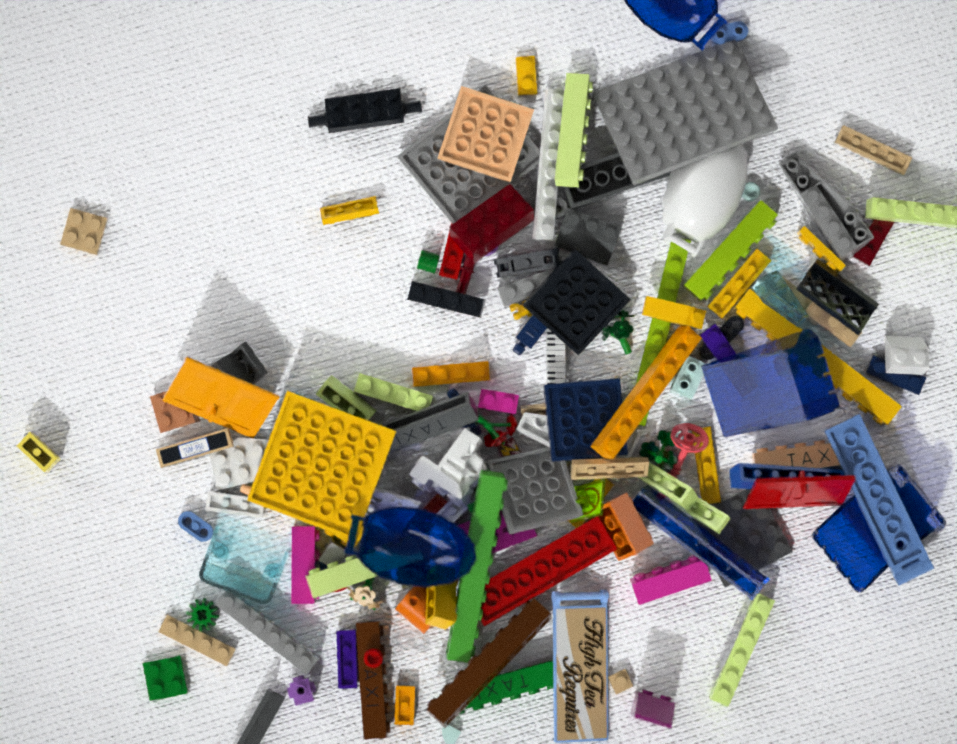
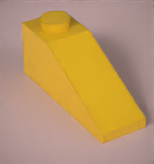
(674, 312)

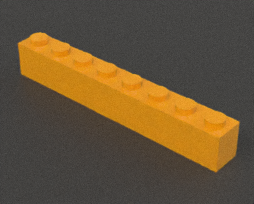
(646, 392)

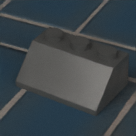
(588, 235)

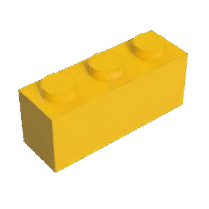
(441, 605)

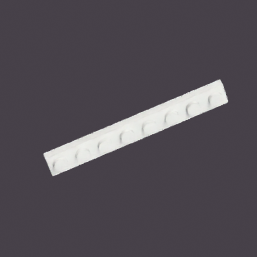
(546, 187)

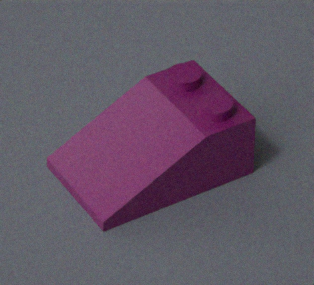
(653, 709)

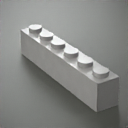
(267, 631)

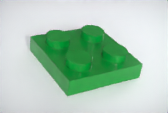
(165, 678)

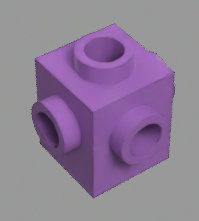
(299, 697)

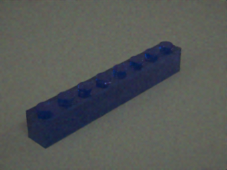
(700, 542)

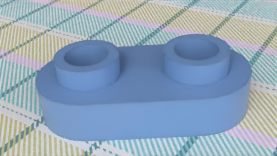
(730, 34)
(196, 526)

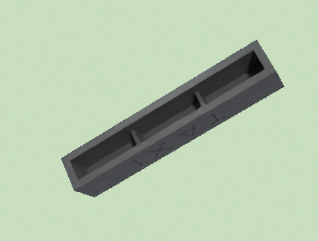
(433, 421)

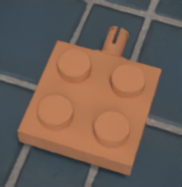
(169, 416)

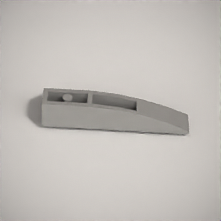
(828, 209)

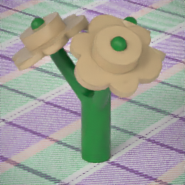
(365, 595)

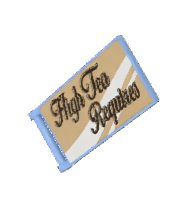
(580, 668)

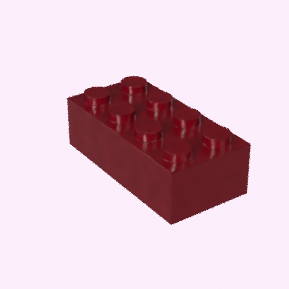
(491, 223)

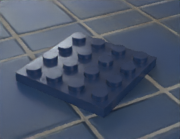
(578, 415)

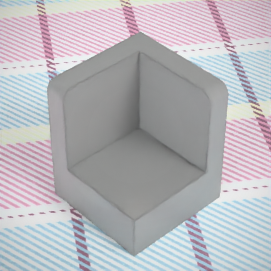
(332, 551)

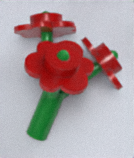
(494, 437)

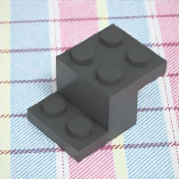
(242, 364)

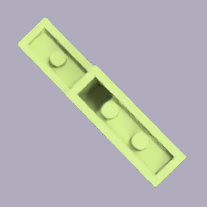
(685, 498)

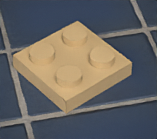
(83, 231)

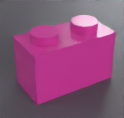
(498, 401)

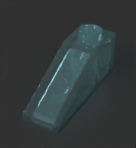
(779, 297)

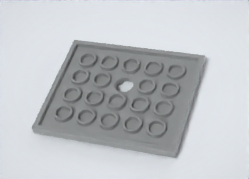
(454, 187)

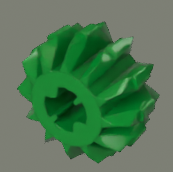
(209, 613)

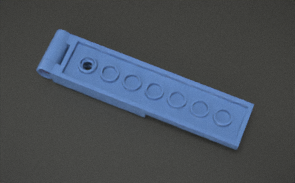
(879, 500)

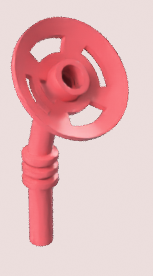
(687, 444)

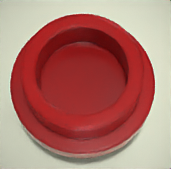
(373, 658)

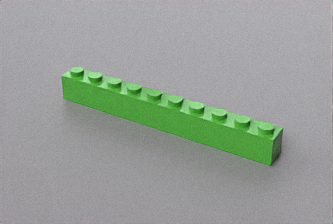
(471, 586)

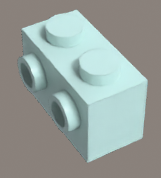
(688, 378)

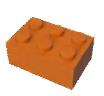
(625, 527)

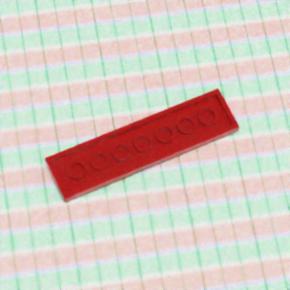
(545, 569)

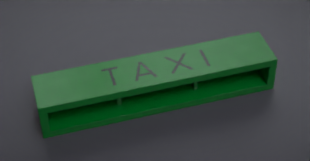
(515, 683)

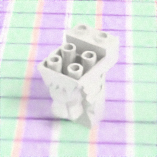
(456, 472)

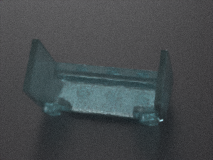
(237, 579)

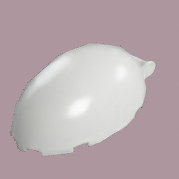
(704, 197)

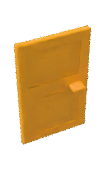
(220, 397)

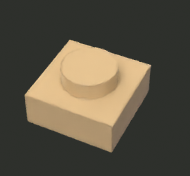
(620, 681)

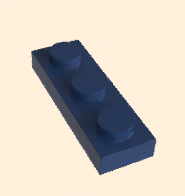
(909, 382)

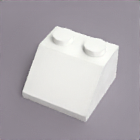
(906, 355)

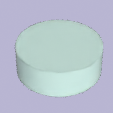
(751, 192)

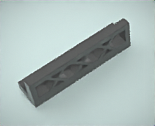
(262, 718)

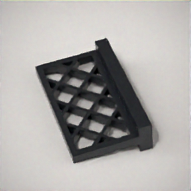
(843, 291)

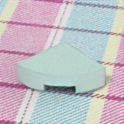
(450, 734)

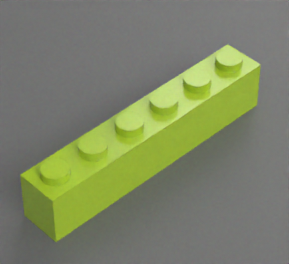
(730, 250)

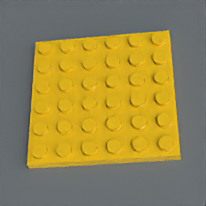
(321, 464)

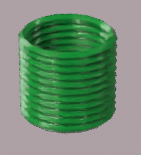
(428, 261)

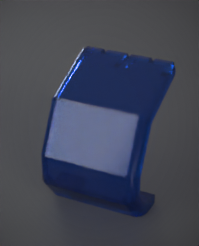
(851, 543)

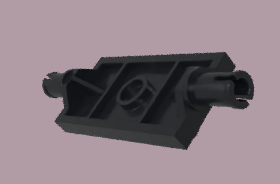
(364, 111)

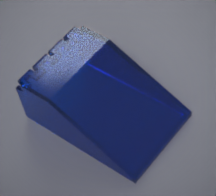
(771, 385)

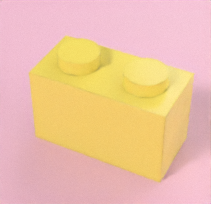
(38, 452)

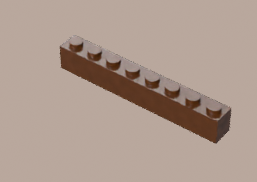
(488, 663)

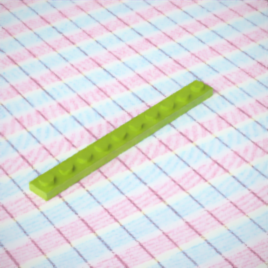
(667, 291)

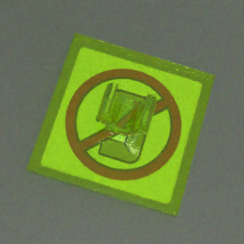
(590, 499)

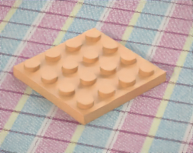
(485, 134)

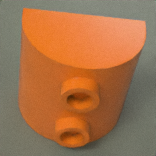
(414, 608)

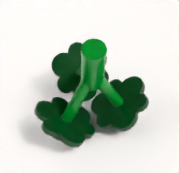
(620, 330)
(663, 458)

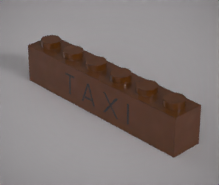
(372, 682)

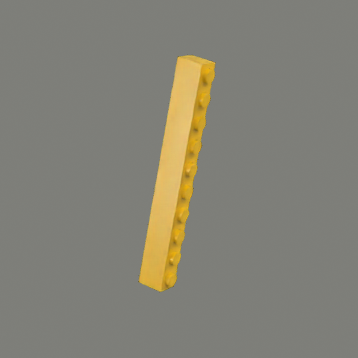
(844, 377)

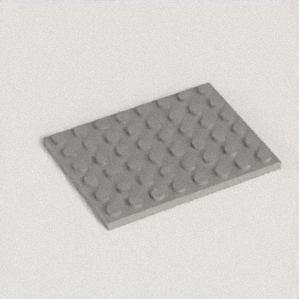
(684, 111)

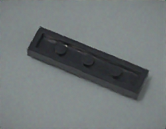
(446, 299)

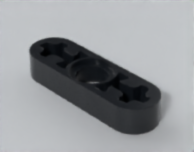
(728, 324)

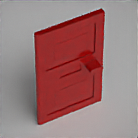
(799, 491)

